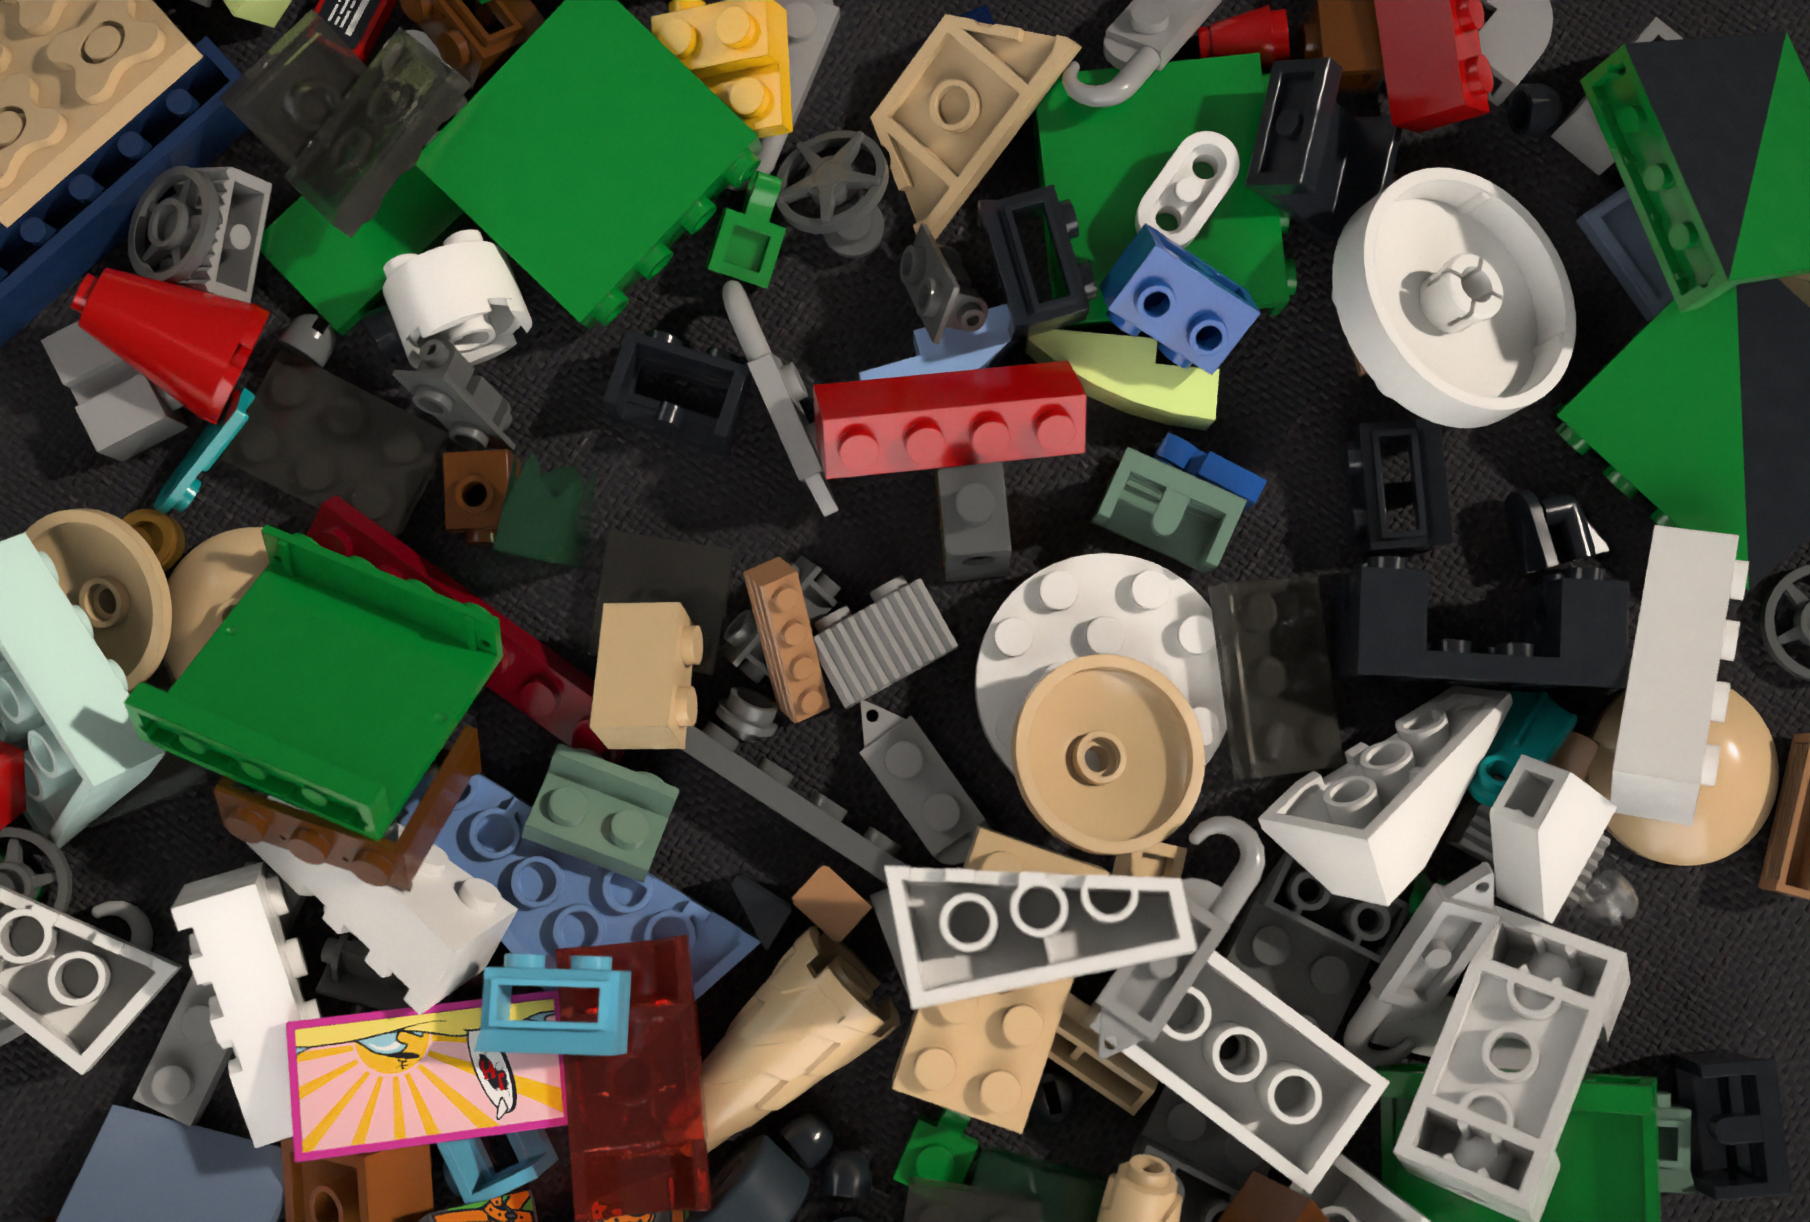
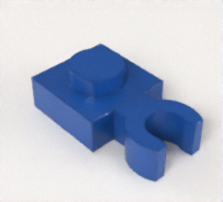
(1210, 468)

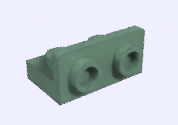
(601, 812)

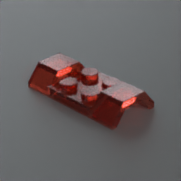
(641, 1113)

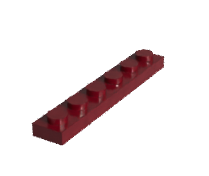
(528, 673)

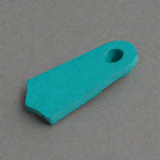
(214, 439)
(1531, 728)

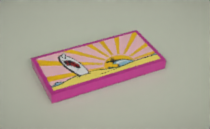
(416, 1079)

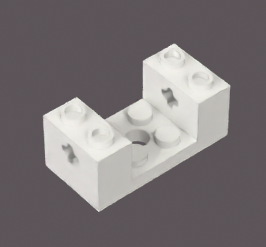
(1498, 1130)

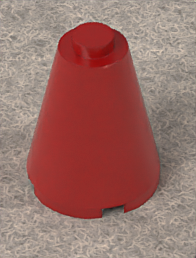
(172, 335)

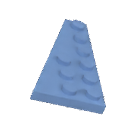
(574, 901)

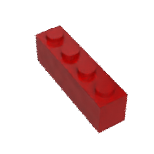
(1433, 61)
(949, 419)

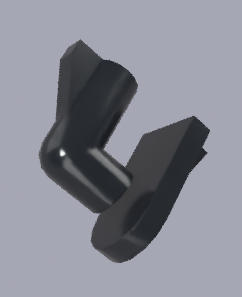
(1529, 525)

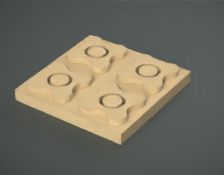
(73, 82)

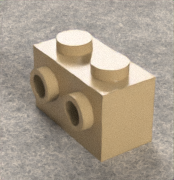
(645, 676)

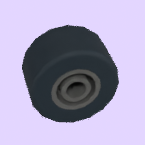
(755, 1186)

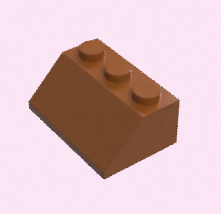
(359, 1187)

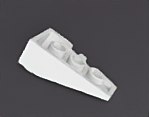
(1385, 810)

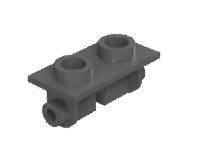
(940, 287)
(471, 414)
(742, 633)
(354, 981)

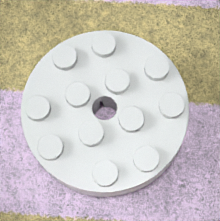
(1453, 298)
(1098, 608)

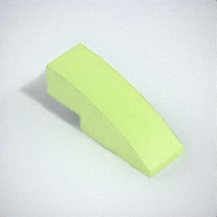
(1126, 376)

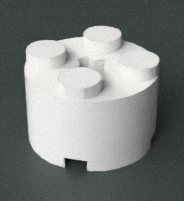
(456, 296)

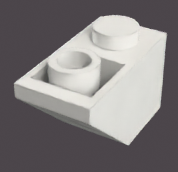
(1544, 835)

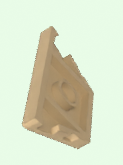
(962, 109)

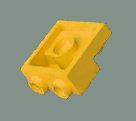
(737, 54)

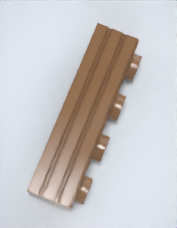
(786, 639)
(1788, 850)

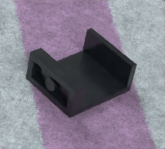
(1313, 153)

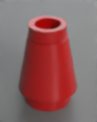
(1248, 33)

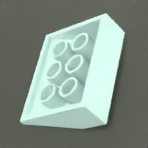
(62, 701)

